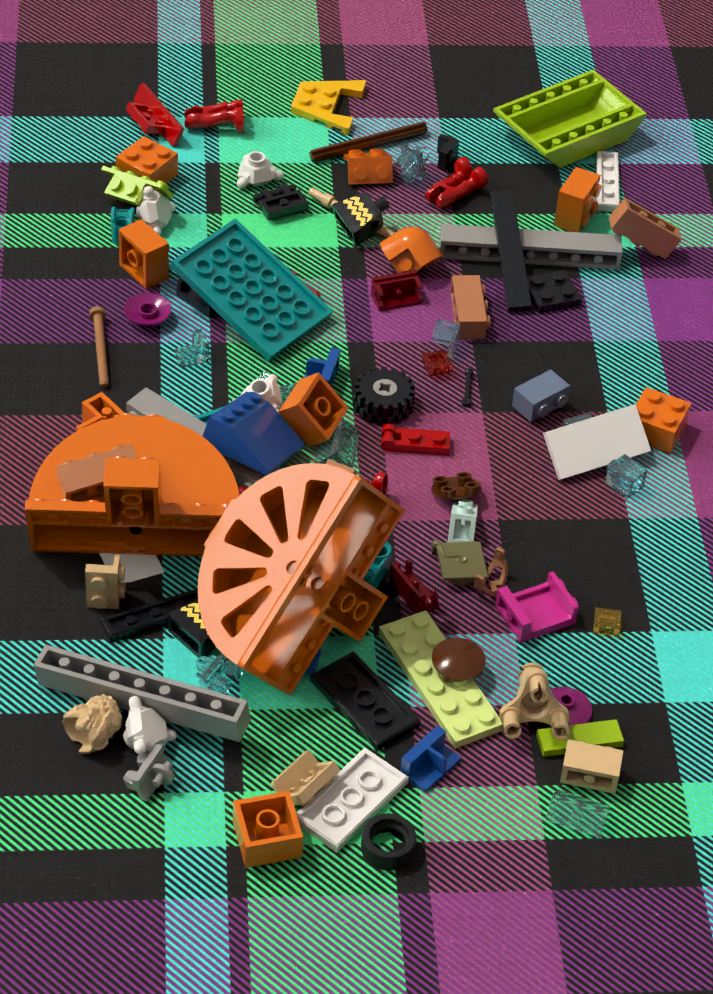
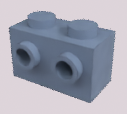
(540, 395)

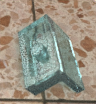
(340, 446)
(578, 813)

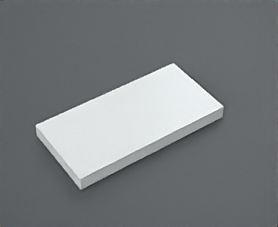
(596, 441)
(351, 799)

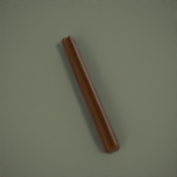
(368, 141)

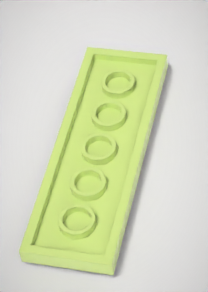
(456, 706)

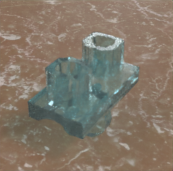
(412, 162)
(214, 671)

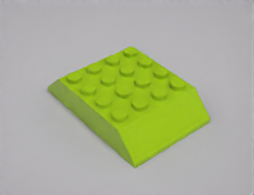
(573, 118)

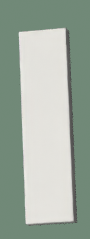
(608, 168)

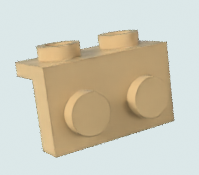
(105, 585)
(305, 778)

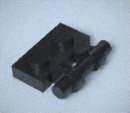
(281, 201)

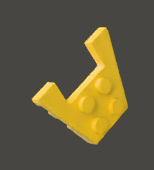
(319, 99)

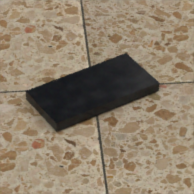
(365, 701)

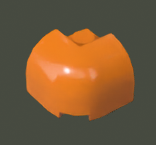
(411, 249)

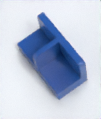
(327, 368)
(429, 760)

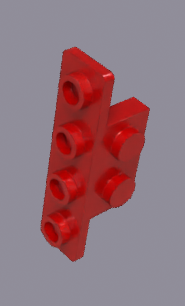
(154, 116)

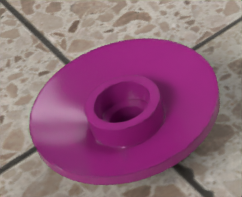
(147, 309)
(576, 703)

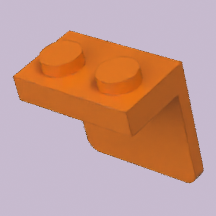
(369, 167)

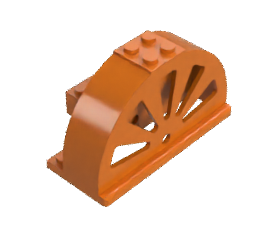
(169, 491)
(292, 567)

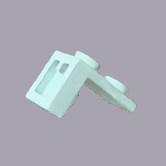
(462, 521)

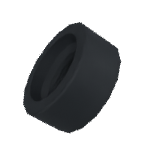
(383, 859)

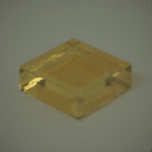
(607, 621)

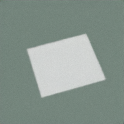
(136, 565)

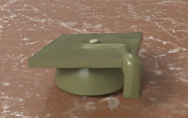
(460, 561)

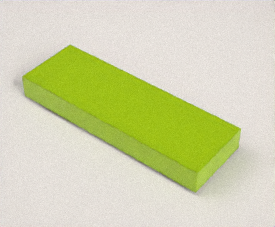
(598, 733)

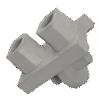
(152, 772)

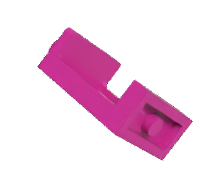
(537, 609)

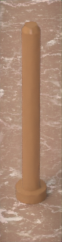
(97, 315)

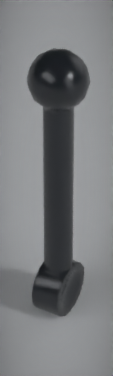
(466, 401)

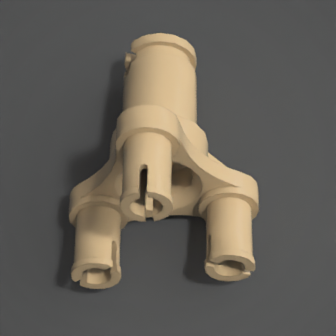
(534, 703)

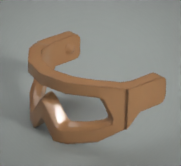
(498, 561)

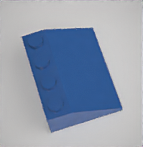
(253, 433)

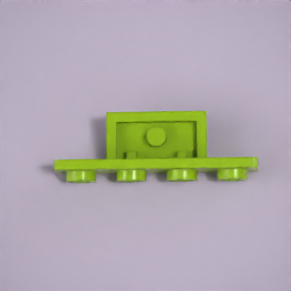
(130, 188)

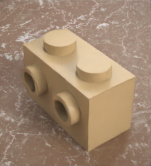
(591, 766)

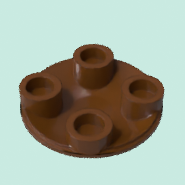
(455, 487)
(458, 659)

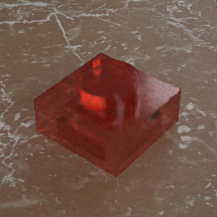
(437, 362)

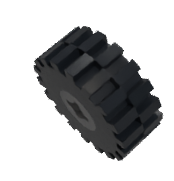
(384, 396)

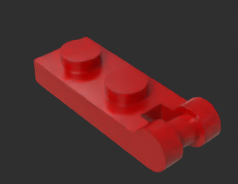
(415, 440)

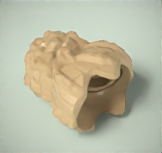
(93, 723)

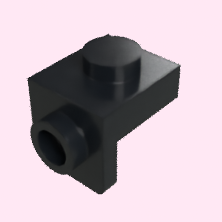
(448, 151)

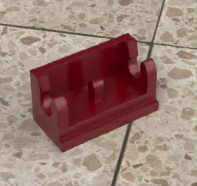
(396, 290)
(412, 589)

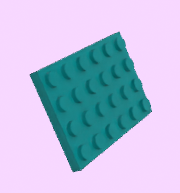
(251, 289)

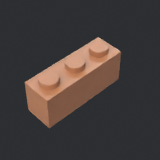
(644, 228)
(469, 306)
(85, 477)

